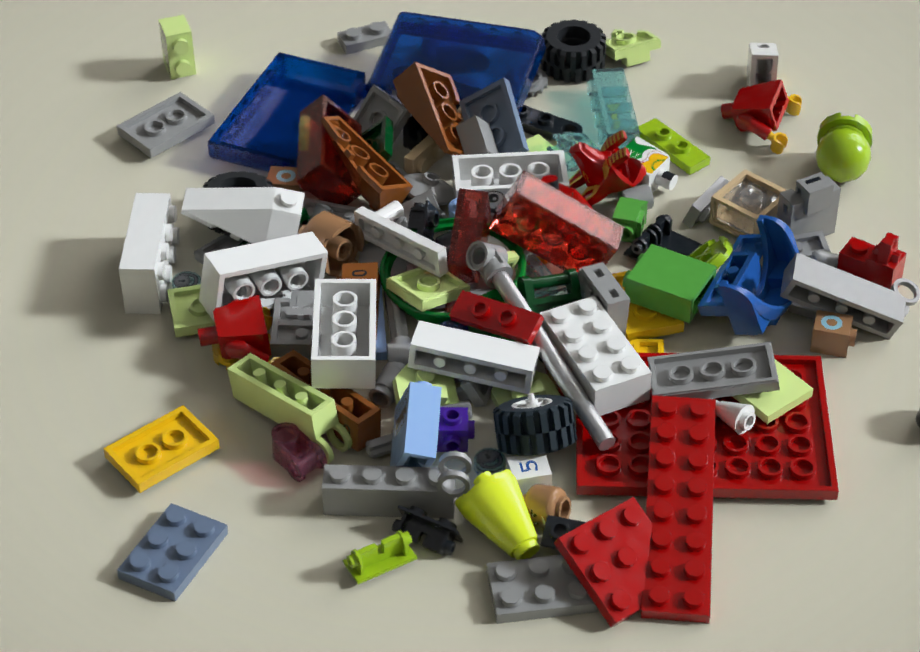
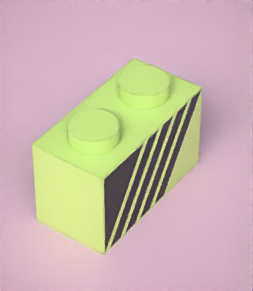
(177, 46)

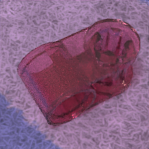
(296, 451)

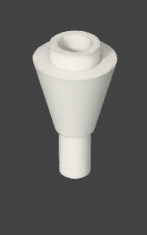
(736, 415)

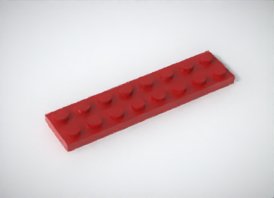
(680, 509)

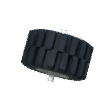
(534, 425)

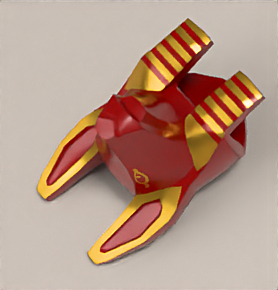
(605, 169)

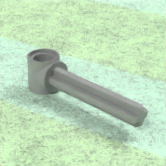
(400, 341)

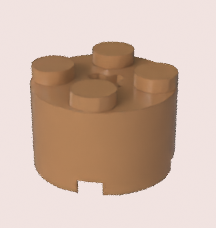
(339, 238)

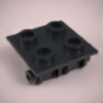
(661, 235)

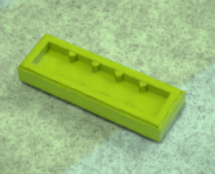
(680, 150)

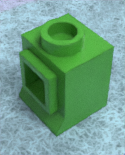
(631, 215)

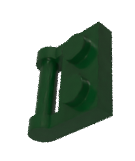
(569, 278)

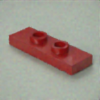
(496, 317)

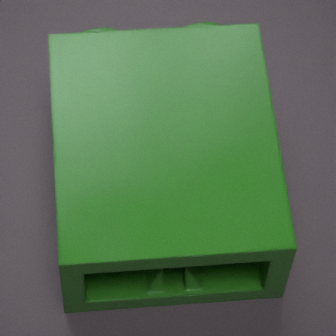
(668, 282)

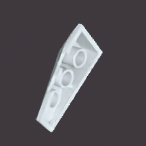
(246, 212)

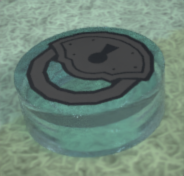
(185, 279)
(489, 460)

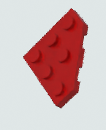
(611, 559)

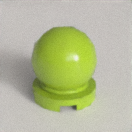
(844, 147)

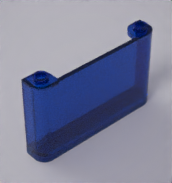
(467, 50)
(266, 120)

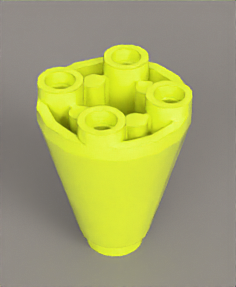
(500, 513)

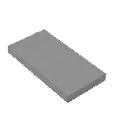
(715, 372)

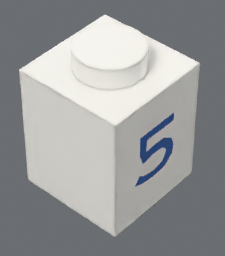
(530, 470)

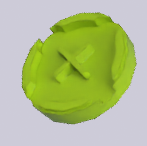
(714, 252)

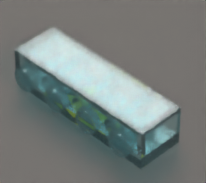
(612, 104)

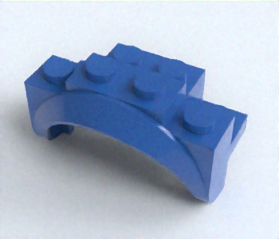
(745, 289)

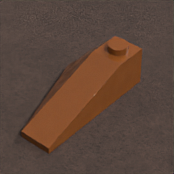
(432, 102)
(369, 170)

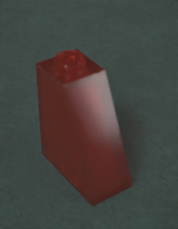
(470, 225)

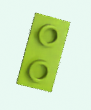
(382, 558)

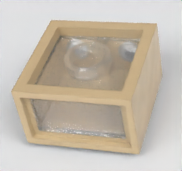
(742, 201)

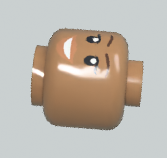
(544, 501)

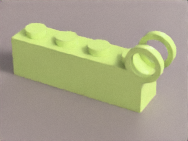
(288, 400)

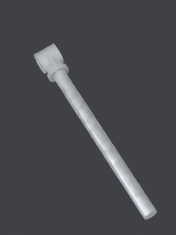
(497, 273)

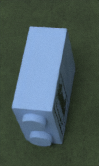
(416, 426)

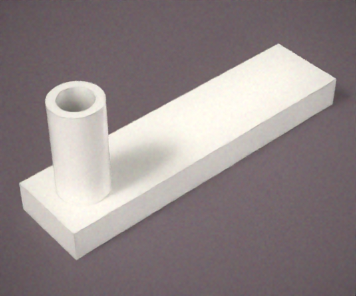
(400, 241)

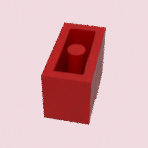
(877, 263)

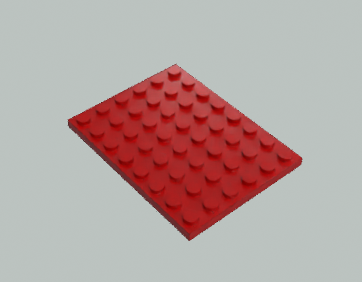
(769, 461)

